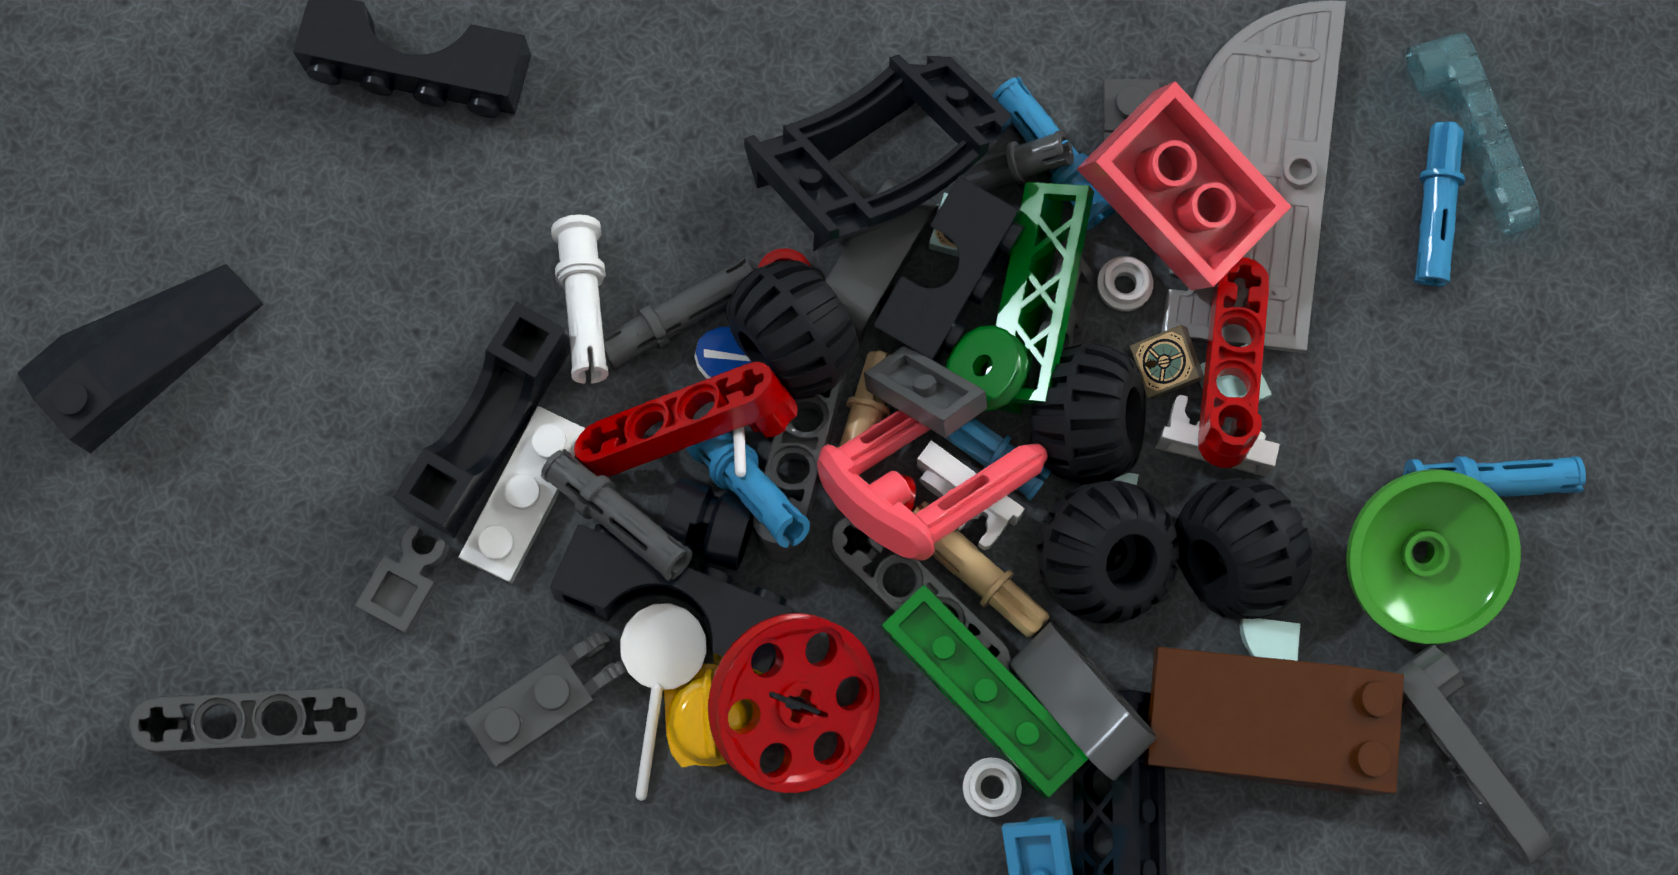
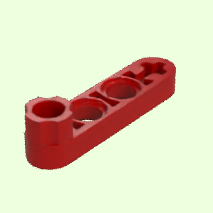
(1241, 362)
(740, 398)

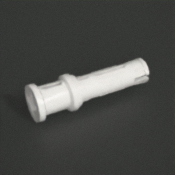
(580, 275)

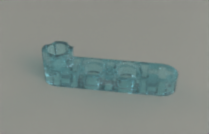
(1455, 67)

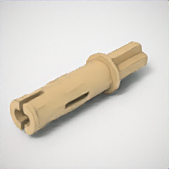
(989, 581)

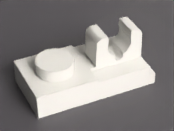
(1182, 439)
(945, 472)

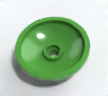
(1467, 564)

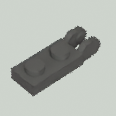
(541, 701)

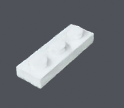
(520, 498)

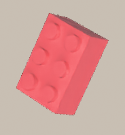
(1184, 187)

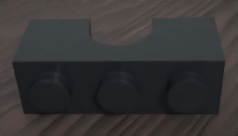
(980, 229)

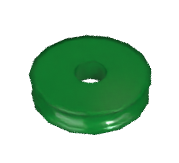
(1007, 358)

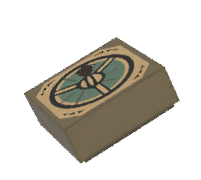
(1167, 362)

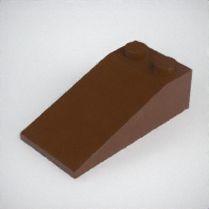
(1276, 720)

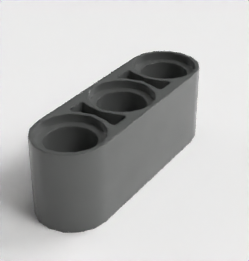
(871, 260)
(1083, 701)

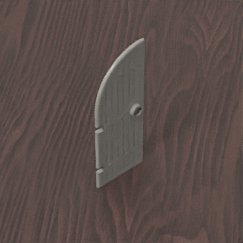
(1276, 104)

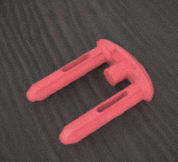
(879, 506)

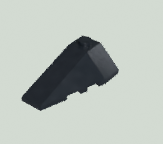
(120, 363)

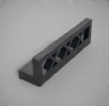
(1136, 817)

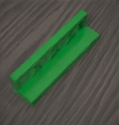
(1026, 276)
(984, 691)

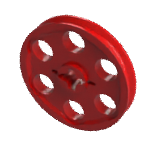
(794, 677)

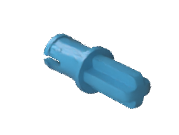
(988, 447)

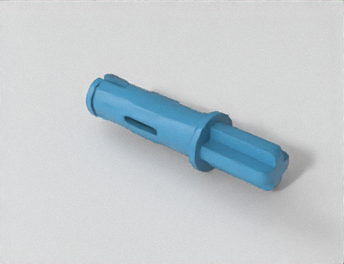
(1439, 204)

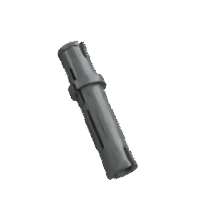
(669, 318)
(597, 499)

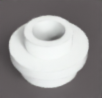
(1131, 268)
(1005, 773)

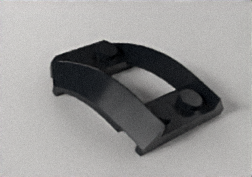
(818, 193)

